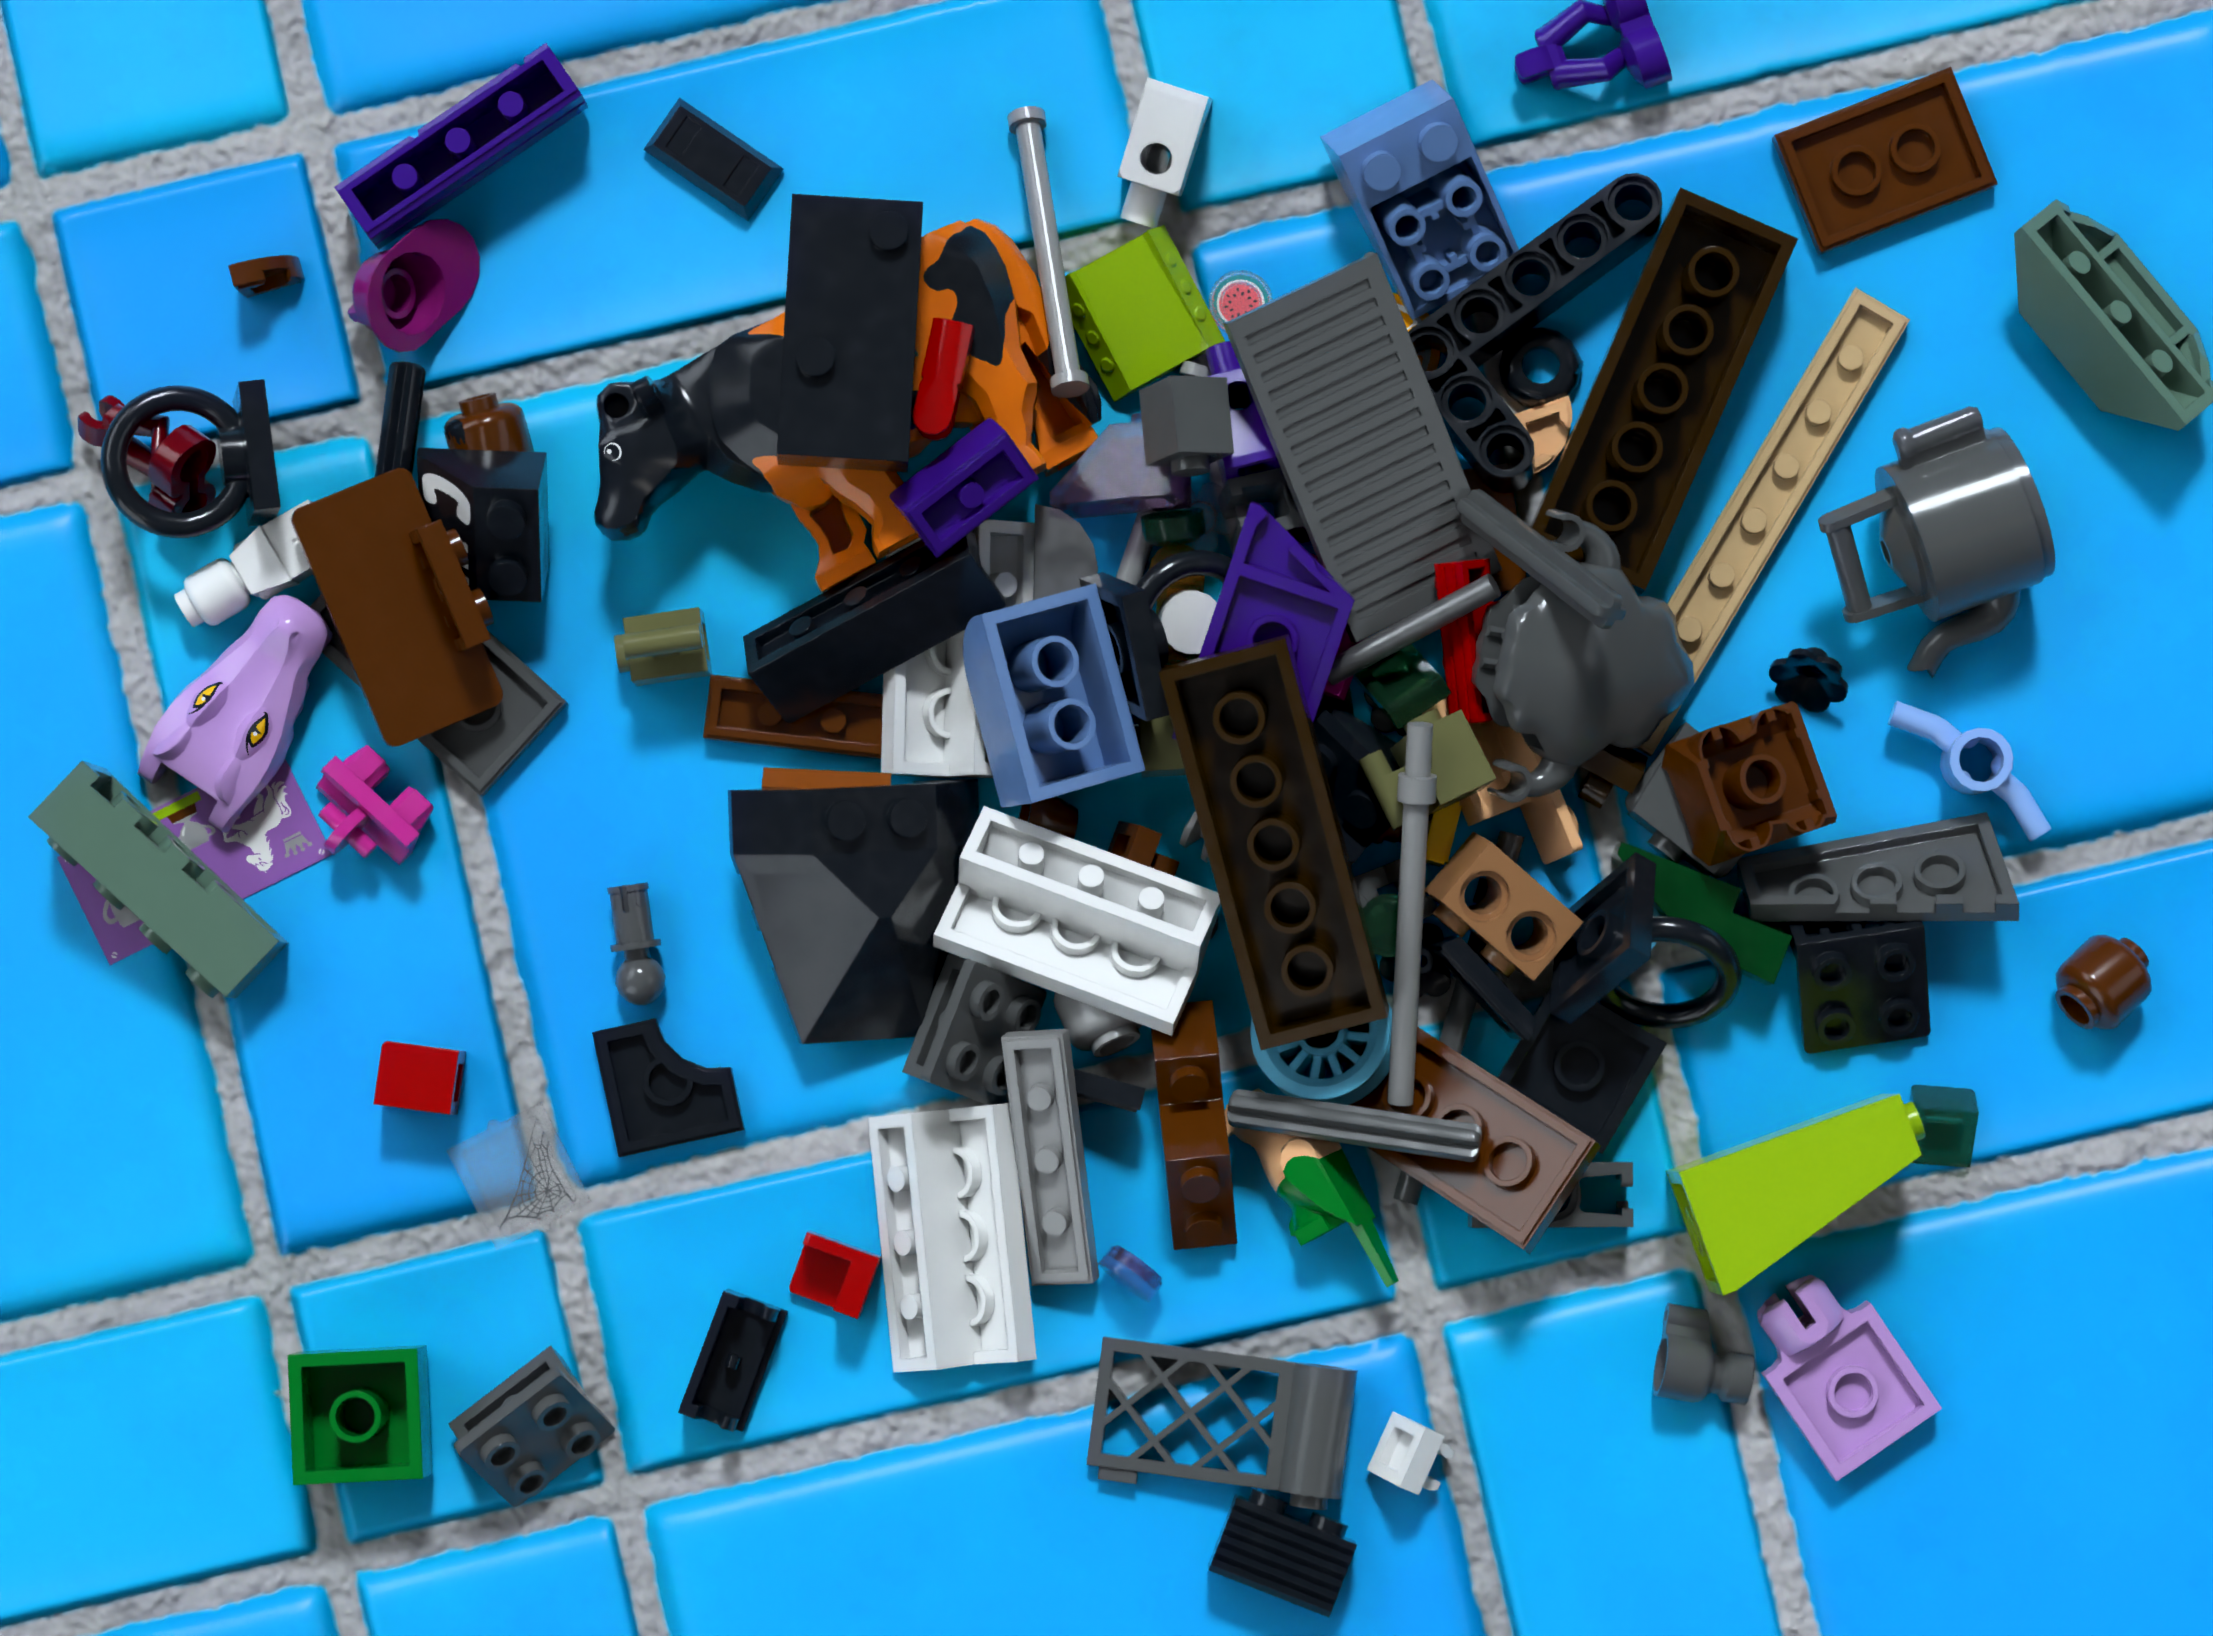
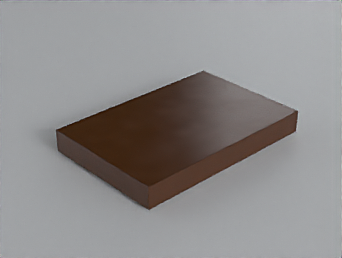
(1884, 161)

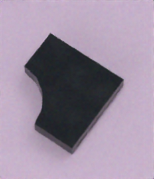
(659, 1095)

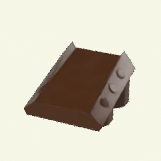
(1748, 784)

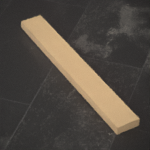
(1780, 478)

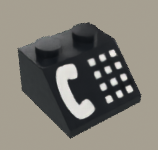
(498, 511)

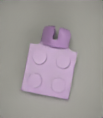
(1841, 1376)

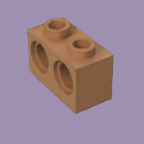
(1508, 899)

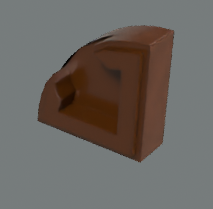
(266, 274)

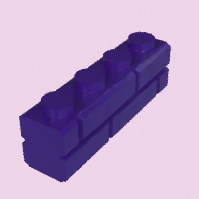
(461, 146)

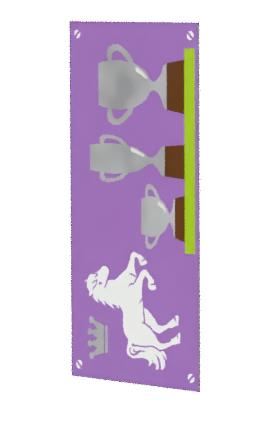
(266, 844)

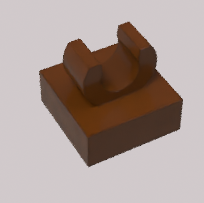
(1140, 845)

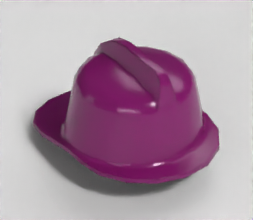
(416, 284)

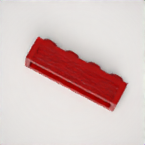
(1460, 639)

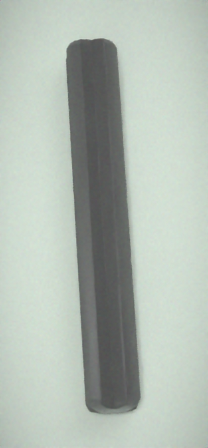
(1541, 559)
(1354, 1125)

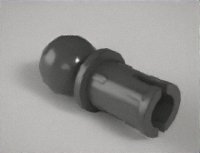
(639, 976)

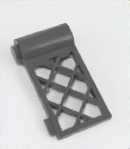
(1307, 1428)

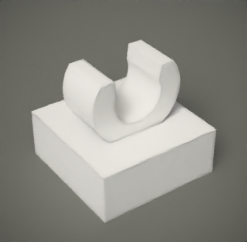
(1408, 1453)

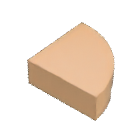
(1549, 430)

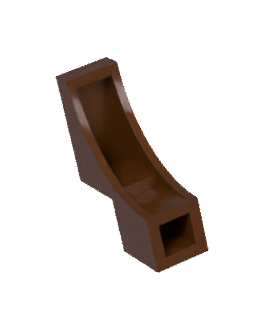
(1194, 1130)

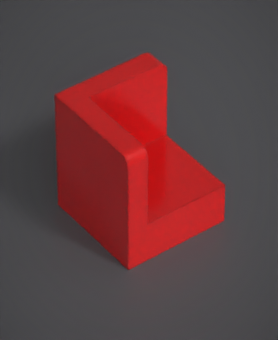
(419, 1077)
(834, 1274)

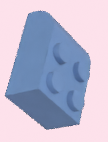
(1049, 697)

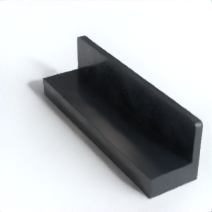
(868, 625)

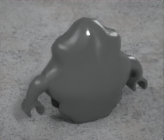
(1568, 680)

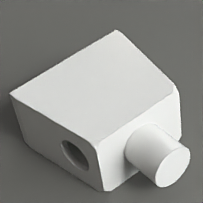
(1168, 118)

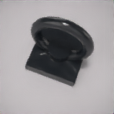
(243, 451)
(1136, 628)
(1618, 941)

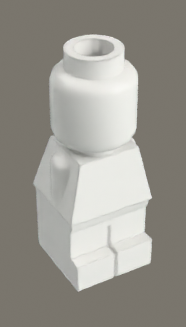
(259, 567)

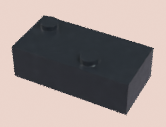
(849, 333)

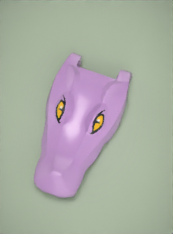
(239, 715)

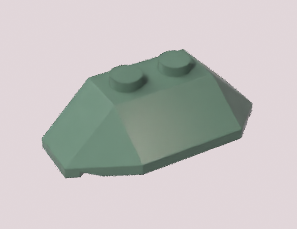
(2109, 320)

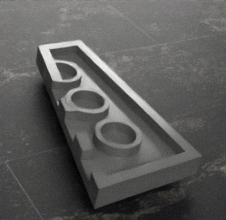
(1892, 875)

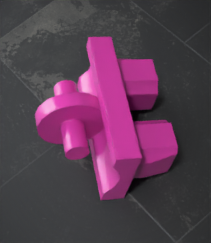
(362, 815)

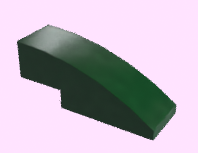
(1710, 901)

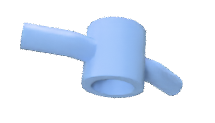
(2000, 780)

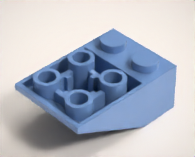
(1421, 196)

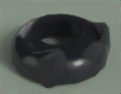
(1535, 394)

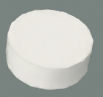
(1187, 619)

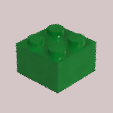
(359, 1415)

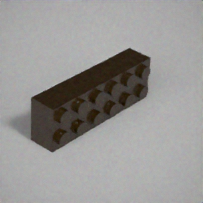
(1666, 379)
(1274, 842)

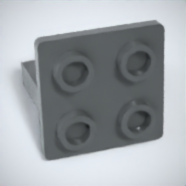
(964, 1027)
(530, 1428)

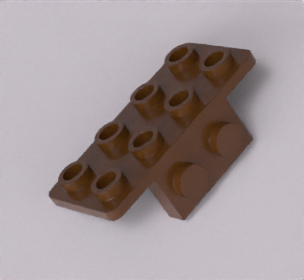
(400, 605)

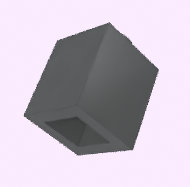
(1186, 423)

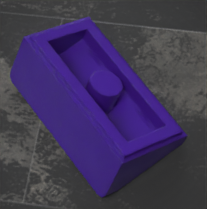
(963, 486)

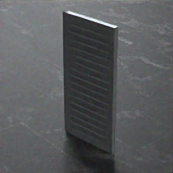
(1359, 440)

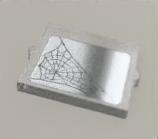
(519, 1176)

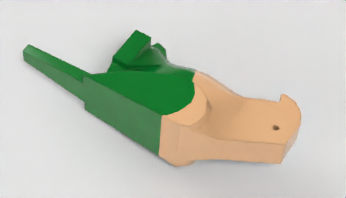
(1318, 1188)

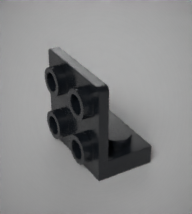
(1860, 982)

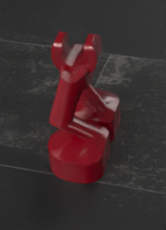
(173, 462)

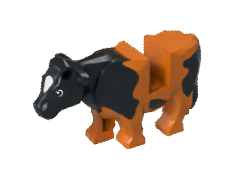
(726, 405)

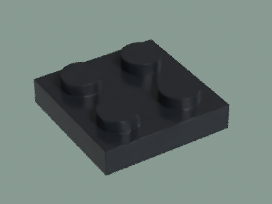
(1583, 1068)

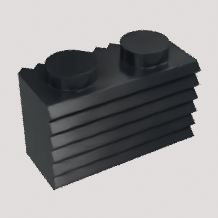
(1283, 1553)

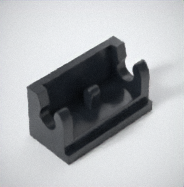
(733, 1360)

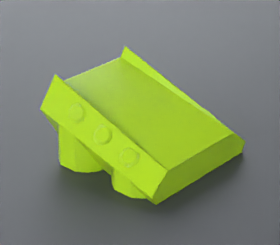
(1139, 313)

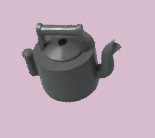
(1954, 527)

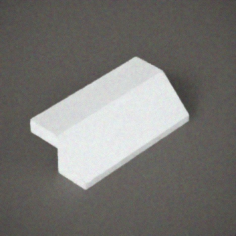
(927, 700)
(1078, 920)
(952, 1238)

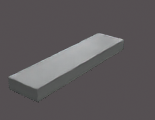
(1050, 1157)

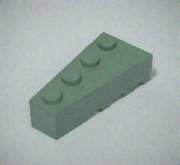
(158, 879)

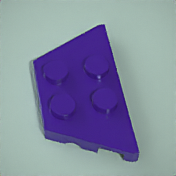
(1280, 591)

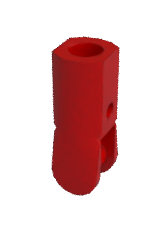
(942, 377)

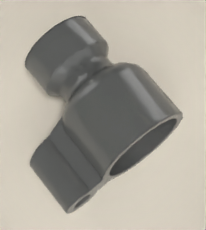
(1688, 1366)

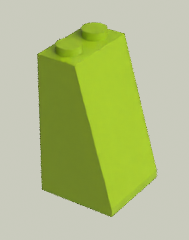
(1781, 1188)

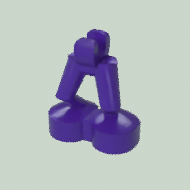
(1638, 48)

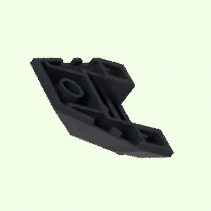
(852, 897)

